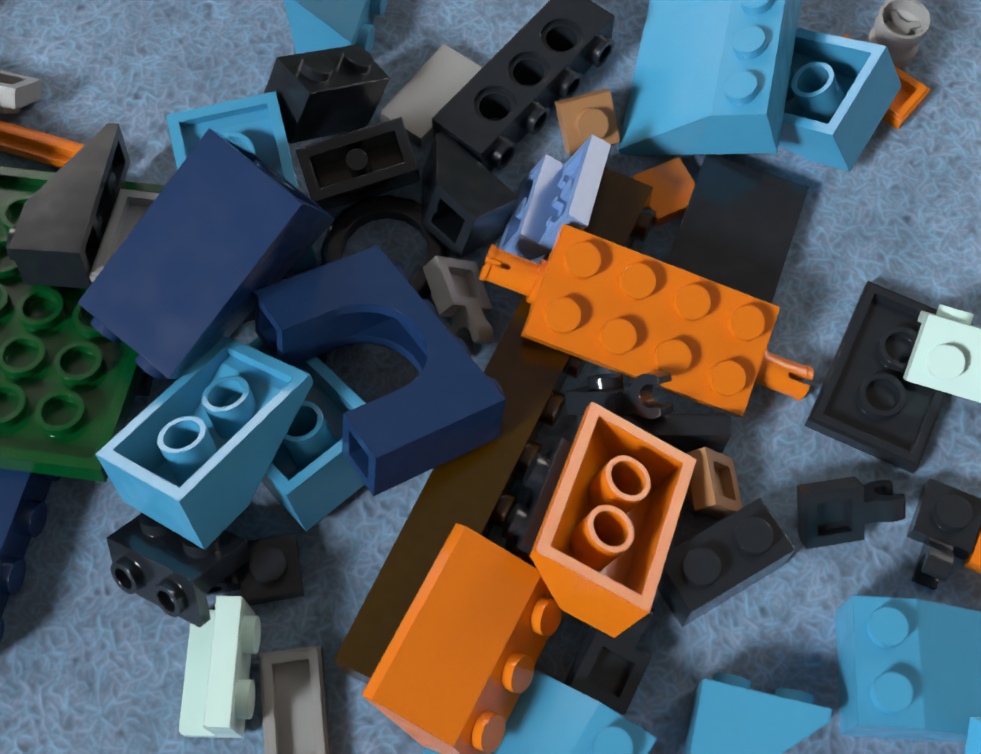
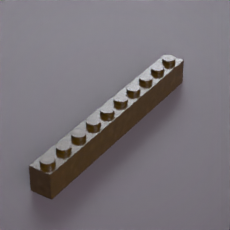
(479, 484)

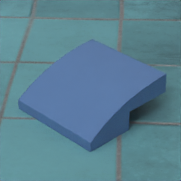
(554, 197)

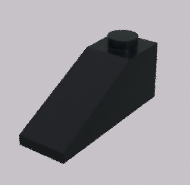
(70, 213)

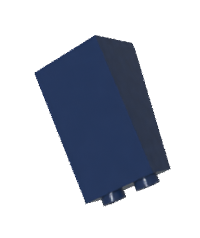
(200, 255)

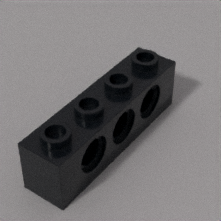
(530, 57)

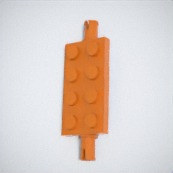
(648, 318)

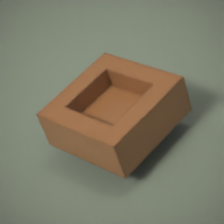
(585, 116)
(713, 484)

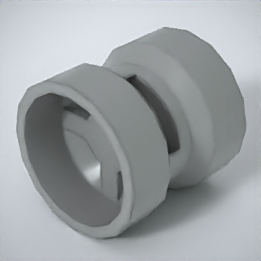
(901, 28)

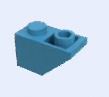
(739, 720)

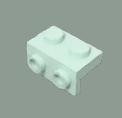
(947, 353)
(217, 671)

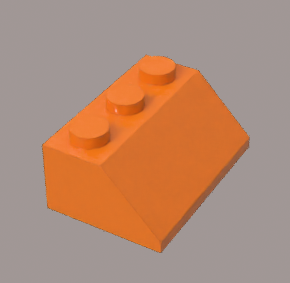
(611, 521)
(465, 647)

